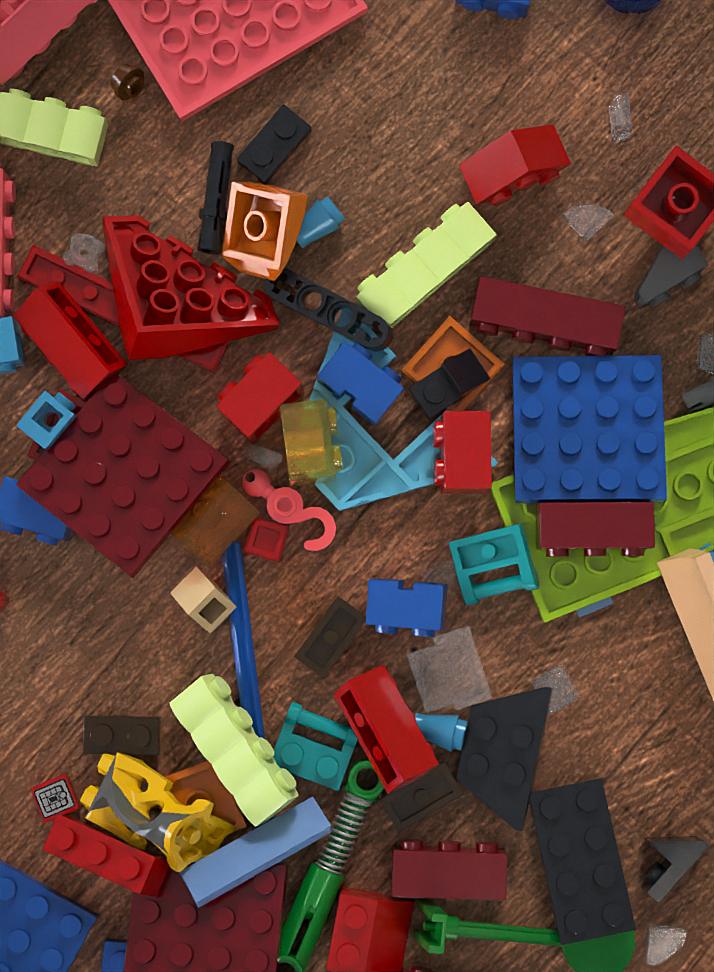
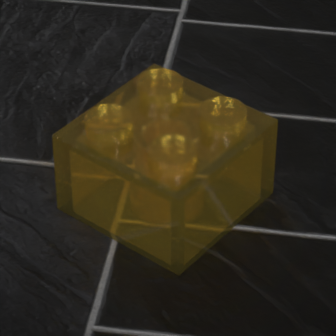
(308, 442)

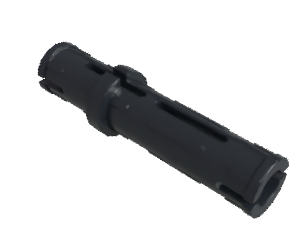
(213, 213)

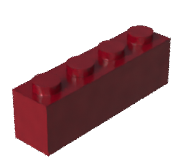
(546, 316)

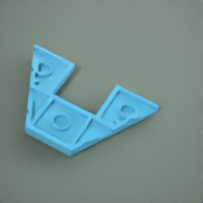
(367, 468)

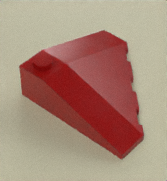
(173, 301)

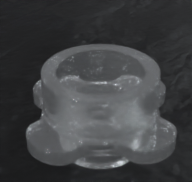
(85, 242)

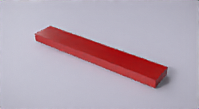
(97, 297)

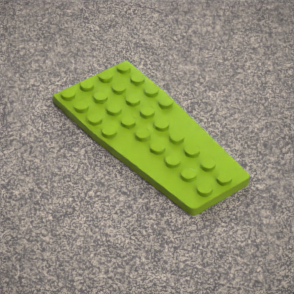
(679, 524)

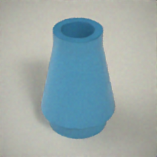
(319, 221)
(443, 730)

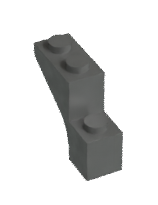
(667, 273)

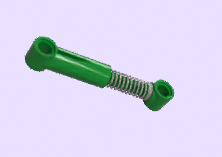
(324, 876)

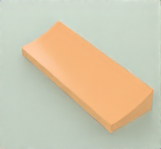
(691, 588)

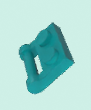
(489, 552)
(310, 758)

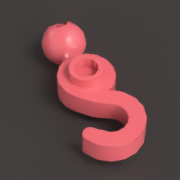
(287, 506)

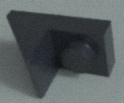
(449, 383)
(679, 856)

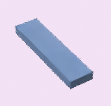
(255, 851)

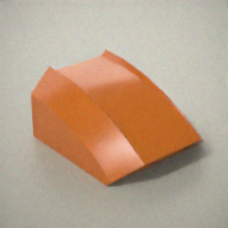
(262, 228)

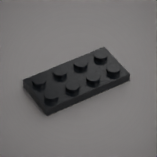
(581, 861)

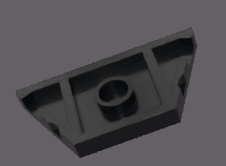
(504, 751)

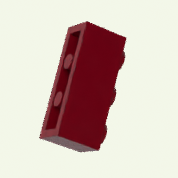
(595, 528)
(449, 870)

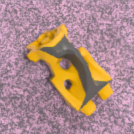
(178, 831)

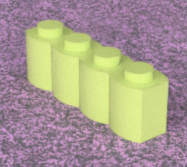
(51, 127)
(427, 266)
(234, 750)

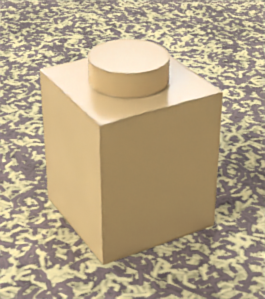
(203, 600)

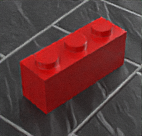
(68, 339)
(386, 728)
(106, 855)

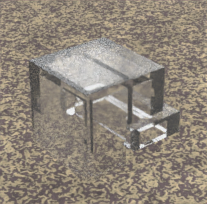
(449, 671)

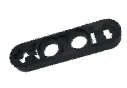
(329, 306)

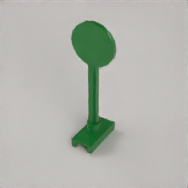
(592, 955)

